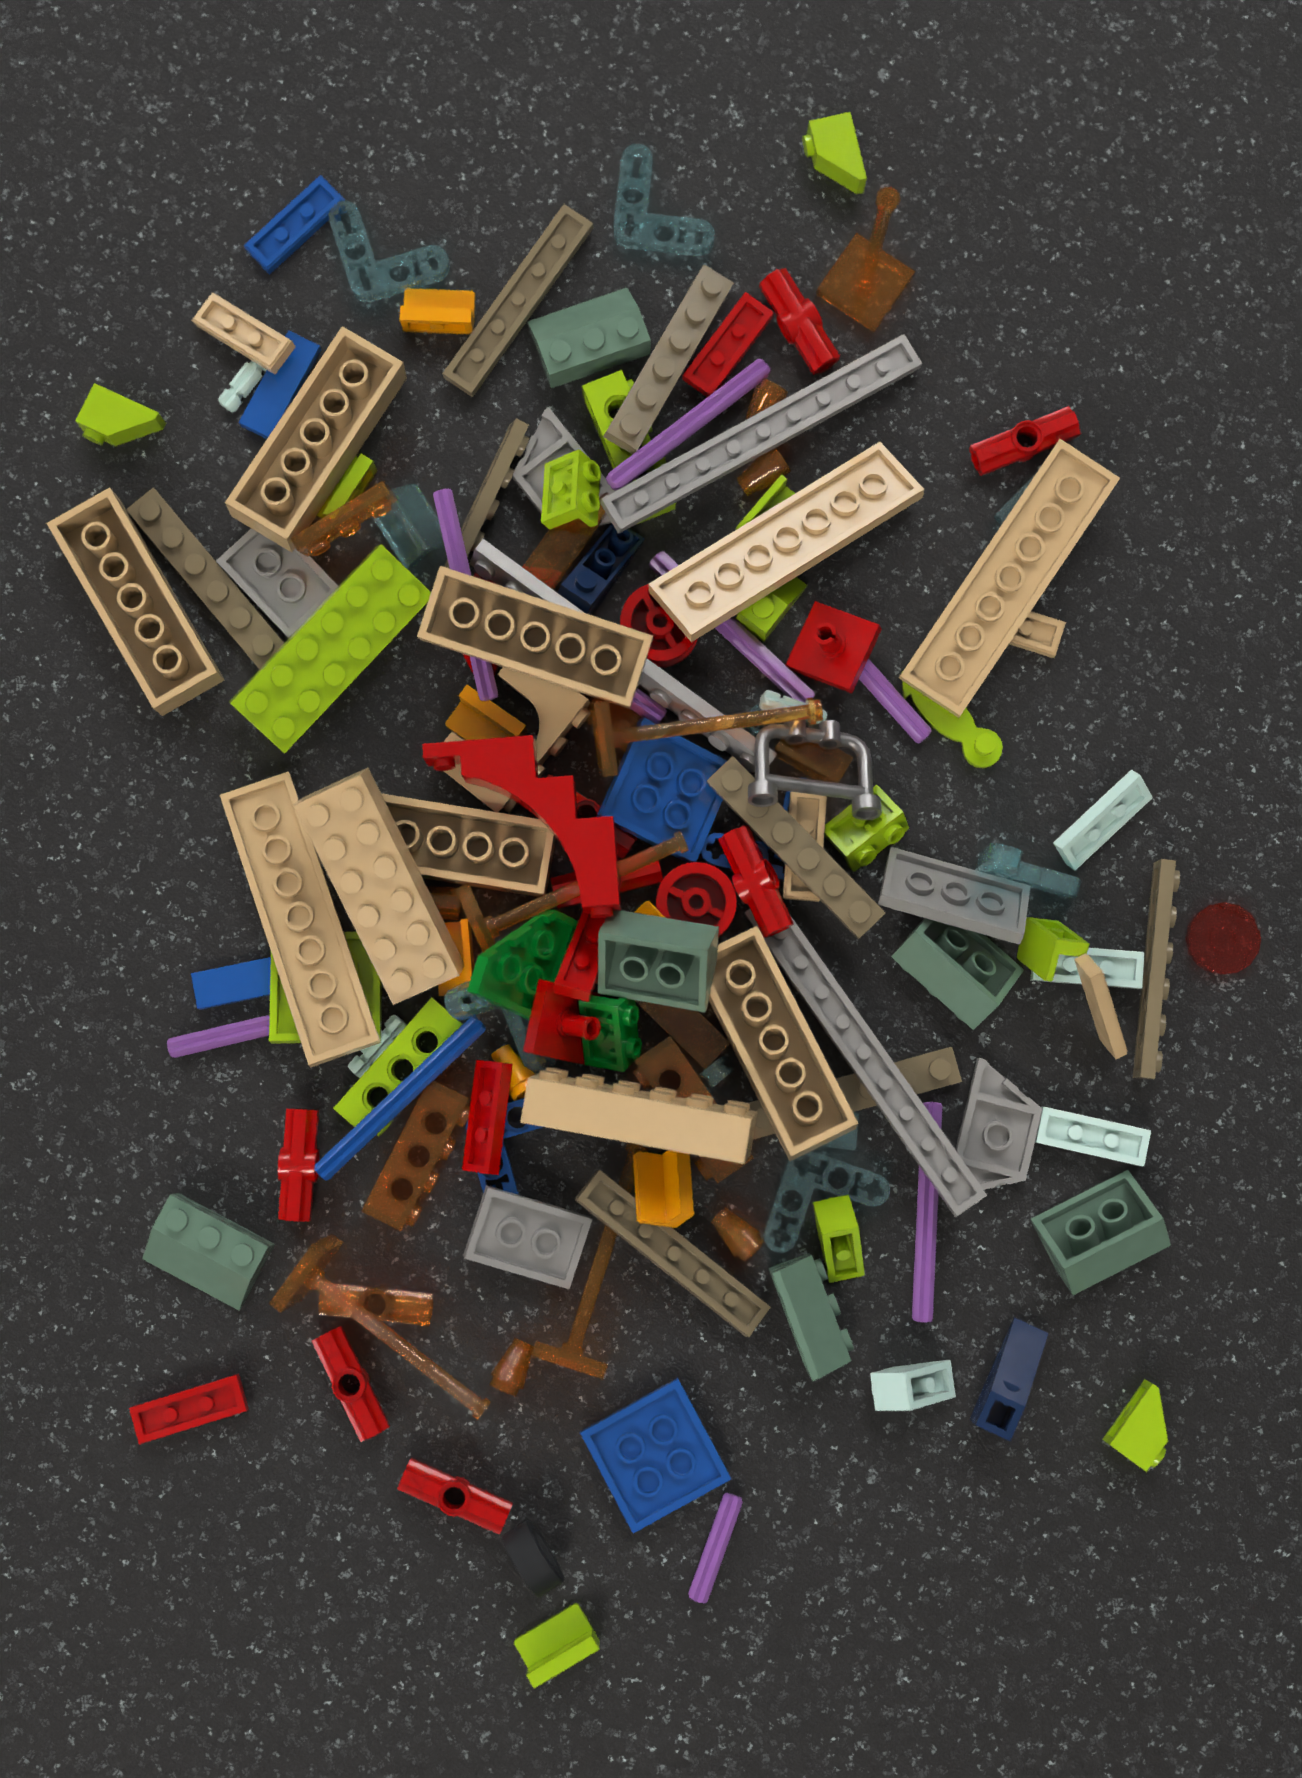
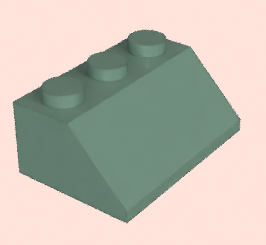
(590, 337)
(657, 960)
(958, 968)
(1101, 1232)
(206, 1250)
(812, 1315)

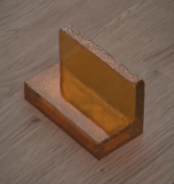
(815, 761)

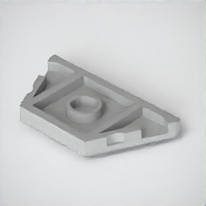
(547, 444)
(997, 1129)

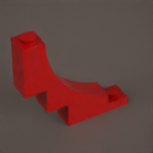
(511, 769)

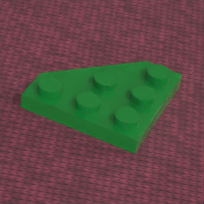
(511, 968)

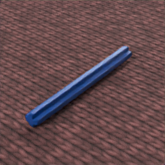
(399, 1098)

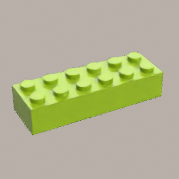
(331, 648)

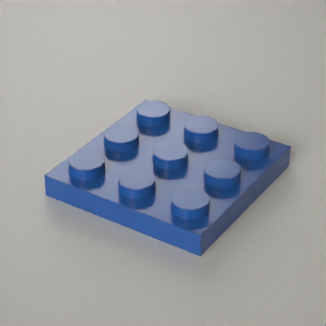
(664, 791)
(655, 1455)

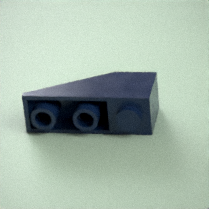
(600, 569)
(1010, 1380)

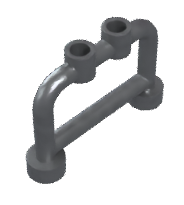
(828, 736)

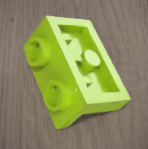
(571, 490)
(863, 839)

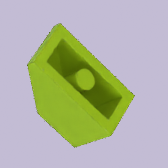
(836, 150)
(115, 418)
(767, 612)
(839, 1238)
(1140, 1428)

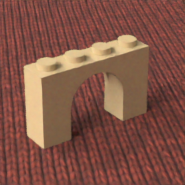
(557, 712)

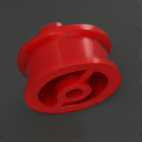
(647, 616)
(698, 895)

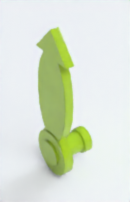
(979, 745)

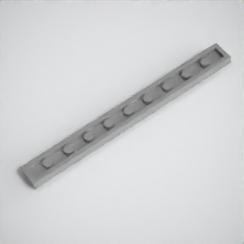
(760, 433)
(654, 681)
(874, 1068)

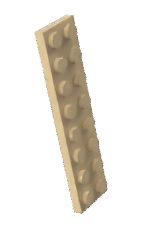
(785, 541)
(1009, 578)
(300, 920)

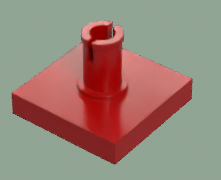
(833, 647)
(557, 1026)

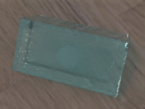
(411, 526)

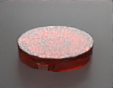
(1223, 938)

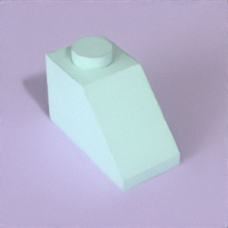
(912, 1386)

